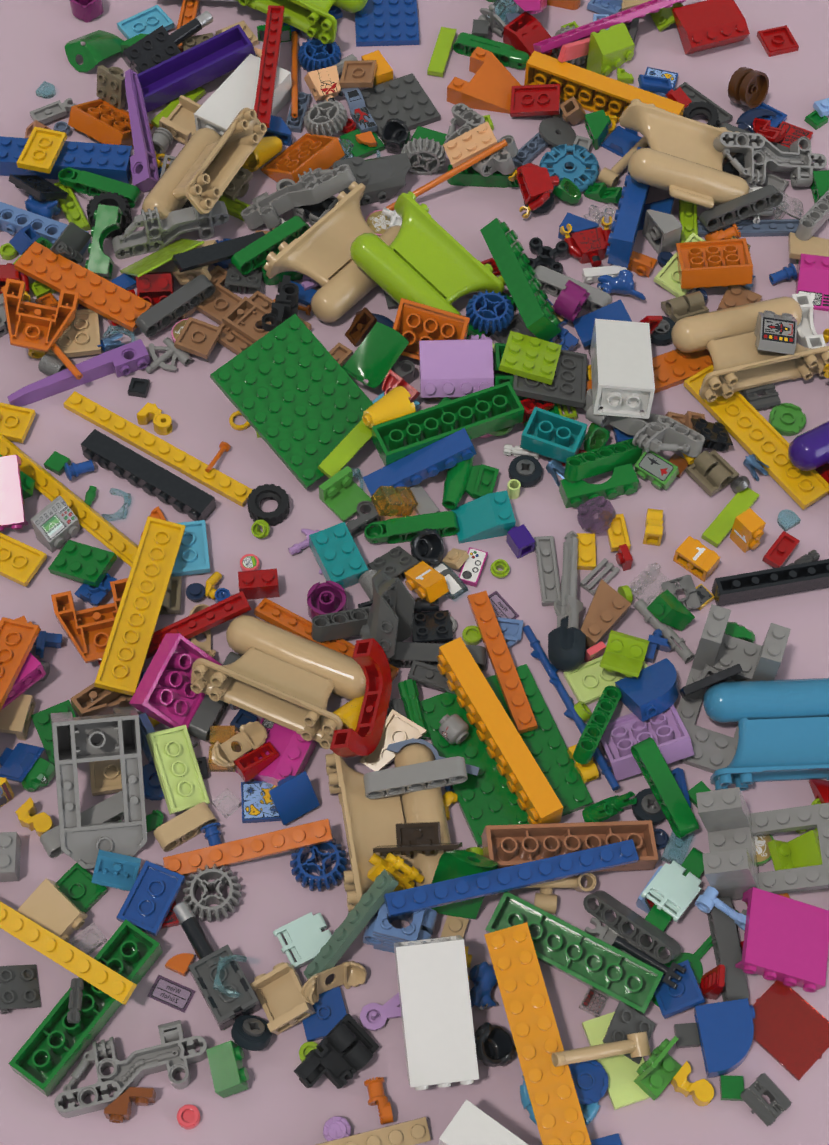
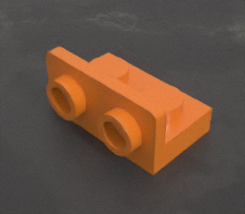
(641, 264)

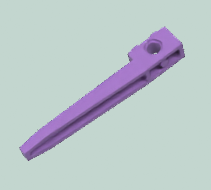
(144, 162)
(120, 361)

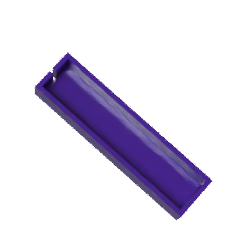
(194, 67)

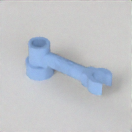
(709, 900)

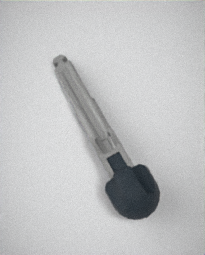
(567, 642)

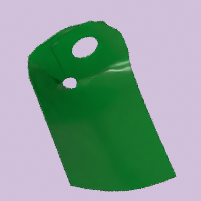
(97, 48)
(376, 355)
(459, 864)

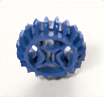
(316, 55)
(490, 306)
(333, 855)

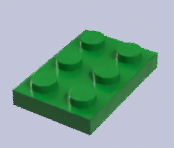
(82, 563)
(42, 722)

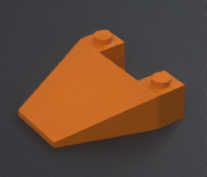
(488, 88)
(36, 324)
(88, 627)

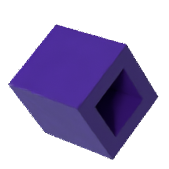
(520, 541)

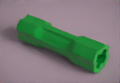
(409, 695)

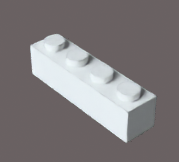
(591, 275)

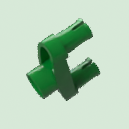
(608, 807)

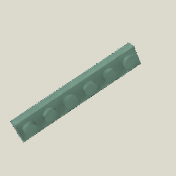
(353, 924)

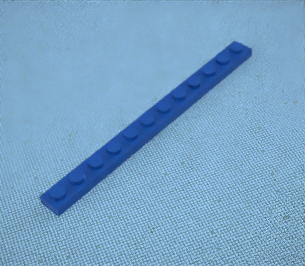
(510, 878)

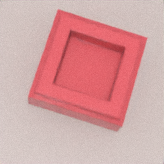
(595, 651)

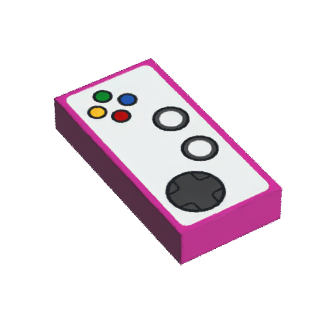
(473, 567)

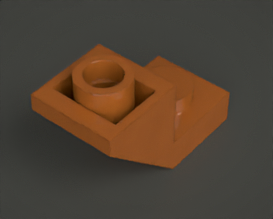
(121, 1107)

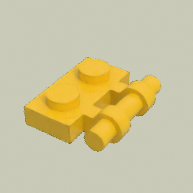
(396, 862)

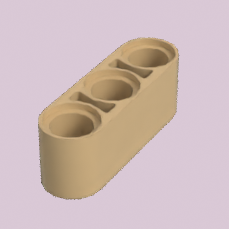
(184, 826)

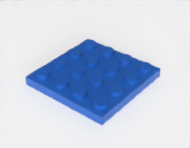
(387, 23)

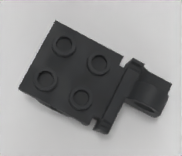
(285, 304)
(338, 1054)

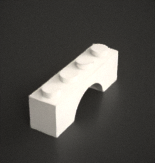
(805, 330)

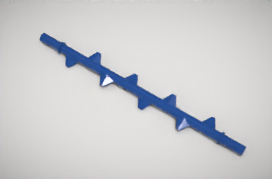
(568, 701)

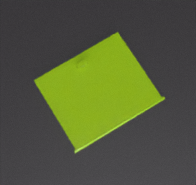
(160, 257)

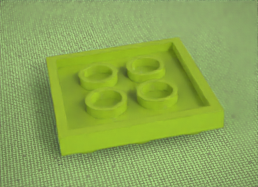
(530, 357)

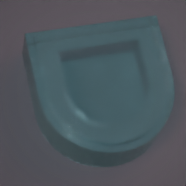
(46, 90)
(347, 147)
(787, 519)

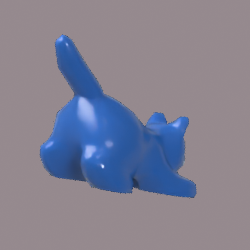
(42, 208)
(621, 284)
(484, 981)

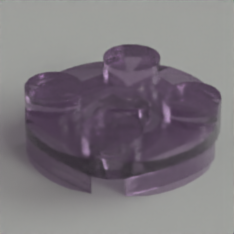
(594, 506)

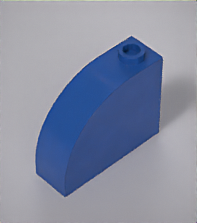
(652, 691)
(724, 1034)

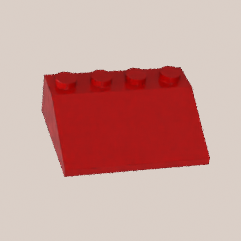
(710, 25)

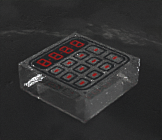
(593, 1002)

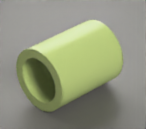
(513, 489)

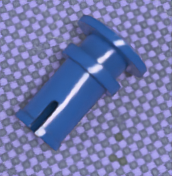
(784, 274)
(77, 469)
(212, 833)

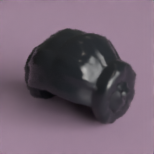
(395, 135)
(427, 546)
(493, 1045)

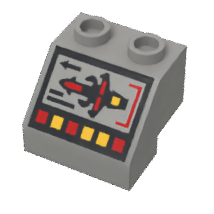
(776, 332)

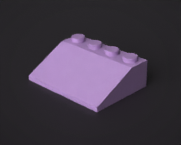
(455, 367)
(628, 730)

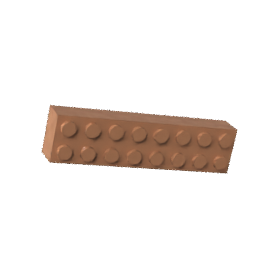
(531, 842)

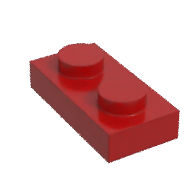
(781, 550)

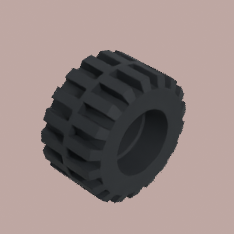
(111, 199)

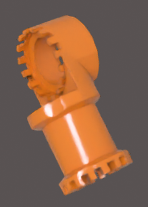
(723, 234)
(378, 1098)

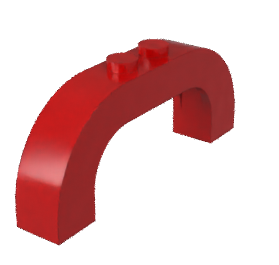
(374, 706)

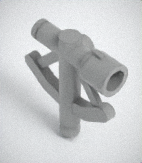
(495, 21)
(176, 353)

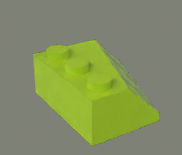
(609, 49)

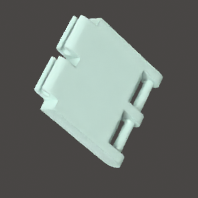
(673, 889)
(303, 938)

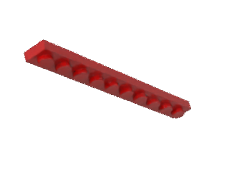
(269, 63)

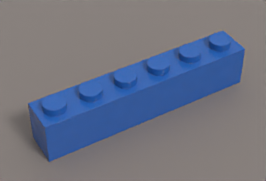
(423, 463)

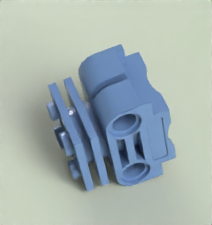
(383, 935)

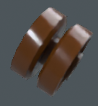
(748, 87)

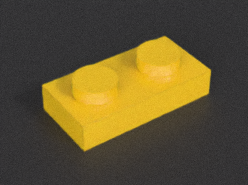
(618, 533)
(586, 551)

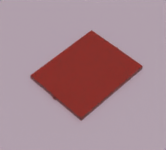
(790, 1029)

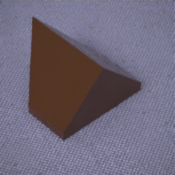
(361, 326)

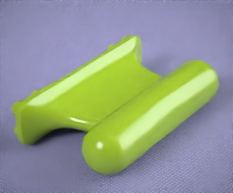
(310, 15)
(423, 261)

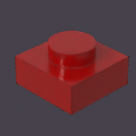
(624, 557)

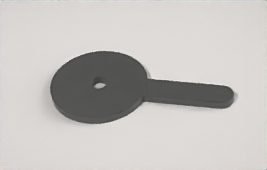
(550, 126)

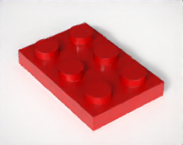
(535, 100)

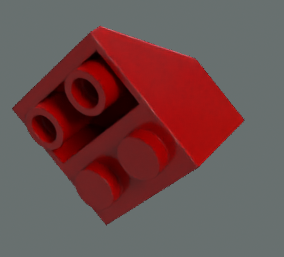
(155, 286)

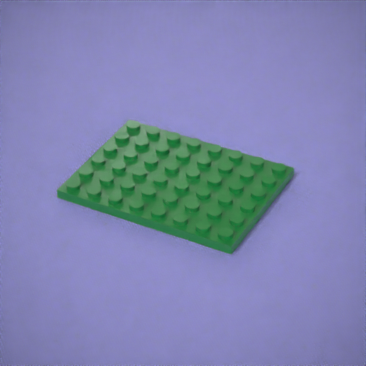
(294, 396)
(486, 797)

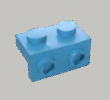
(115, 870)

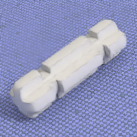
(517, 451)

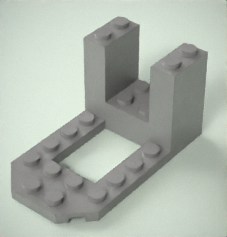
(721, 652)
(94, 740)
(732, 857)

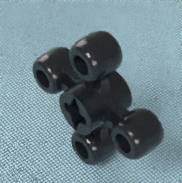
(547, 255)

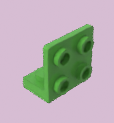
(342, 494)
(658, 1070)

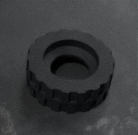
(702, 108)
(268, 491)

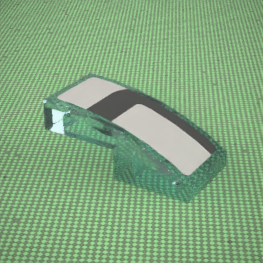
(454, 583)

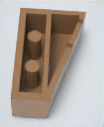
(603, 613)
(98, 701)

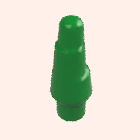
(90, 495)

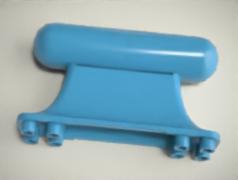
(779, 729)

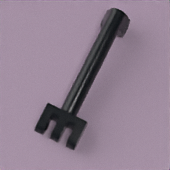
(669, 973)

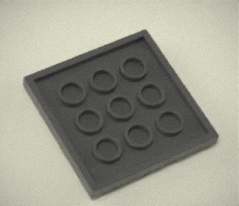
(400, 99)
(567, 385)

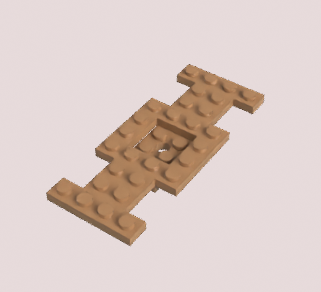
(243, 316)

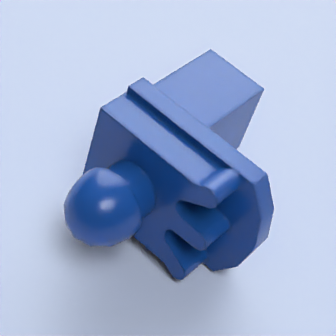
(47, 640)
(656, 643)

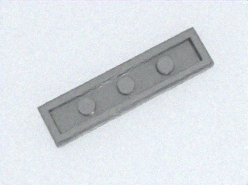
(547, 570)

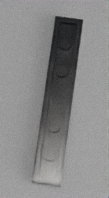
(213, 253)

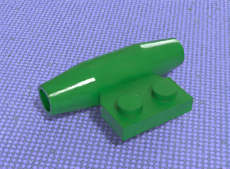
(465, 477)

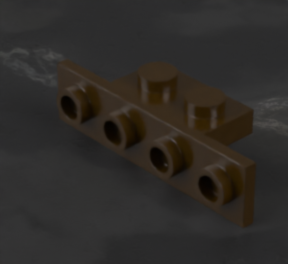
(417, 837)

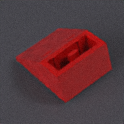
(525, 32)

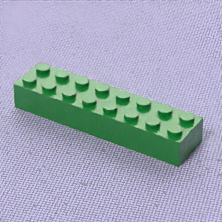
(521, 280)
(476, 412)
(580, 954)
(59, 1044)

